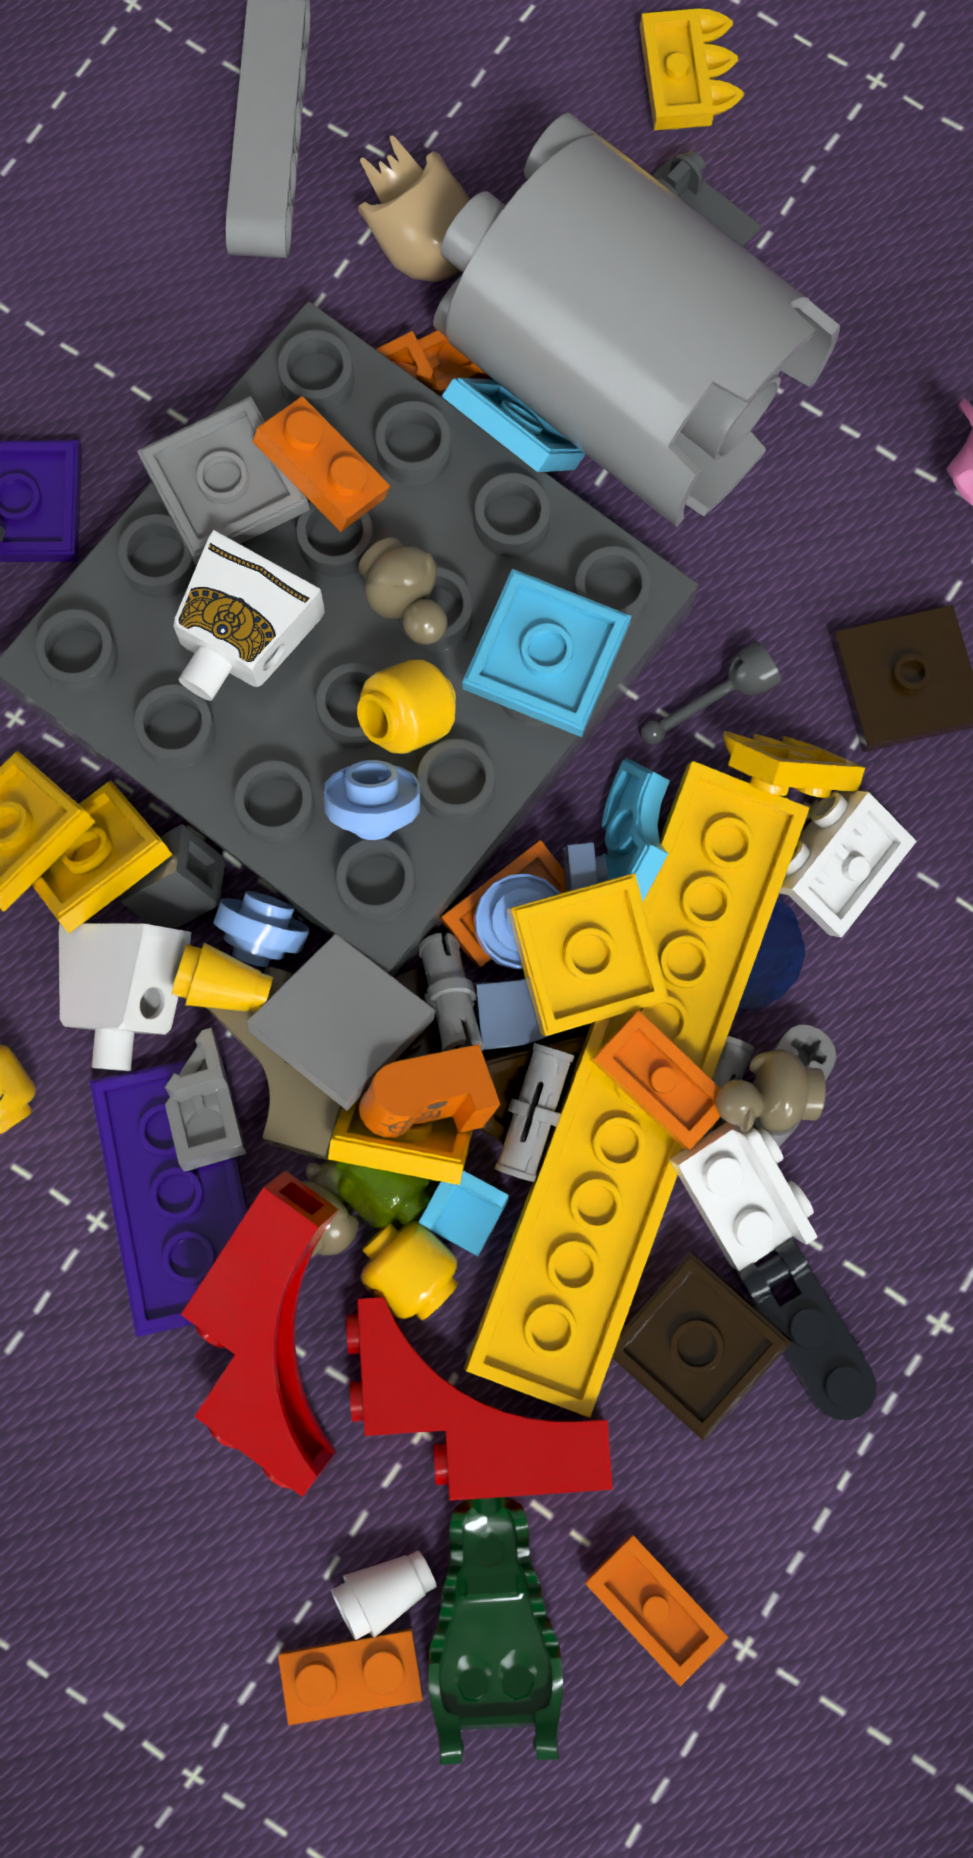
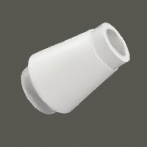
(382, 1593)

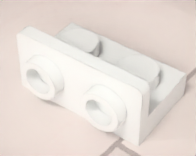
(844, 858)
(744, 1193)

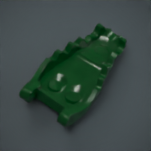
(493, 1641)

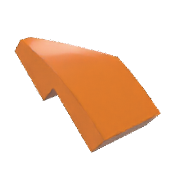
(430, 360)

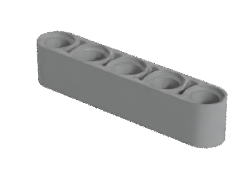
(268, 128)

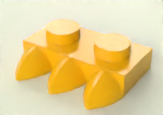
(682, 66)
(791, 763)

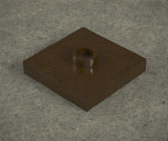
(906, 677)
(699, 1345)

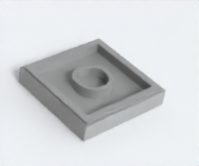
(220, 479)
(340, 1021)

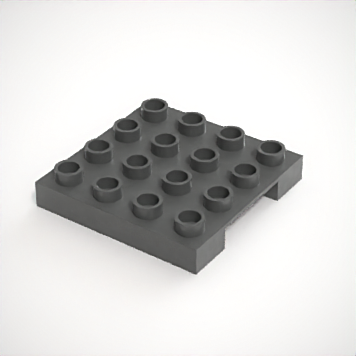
(257, 758)

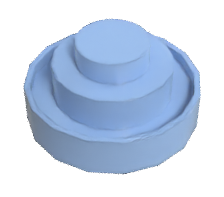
(372, 798)
(492, 920)
(260, 928)

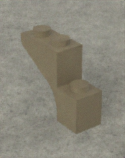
(299, 1112)

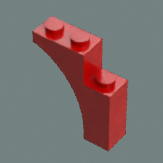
(251, 1311)
(485, 1447)

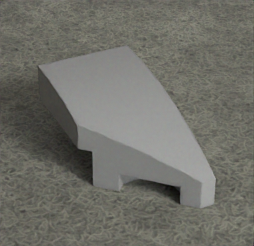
(203, 1109)

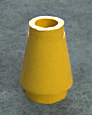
(219, 981)

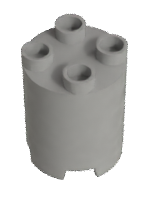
(627, 320)

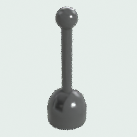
(749, 672)

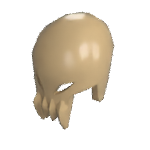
(413, 212)

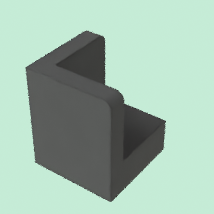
(180, 886)

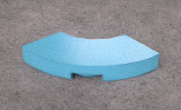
(632, 823)

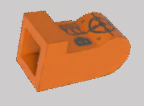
(428, 1090)

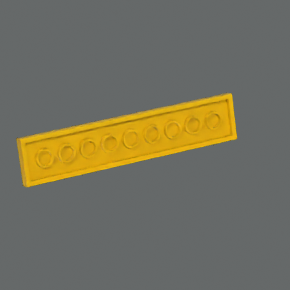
(607, 1160)

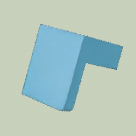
(465, 1212)

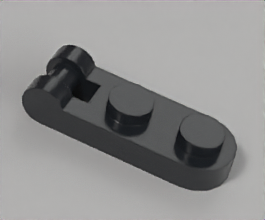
(821, 1347)

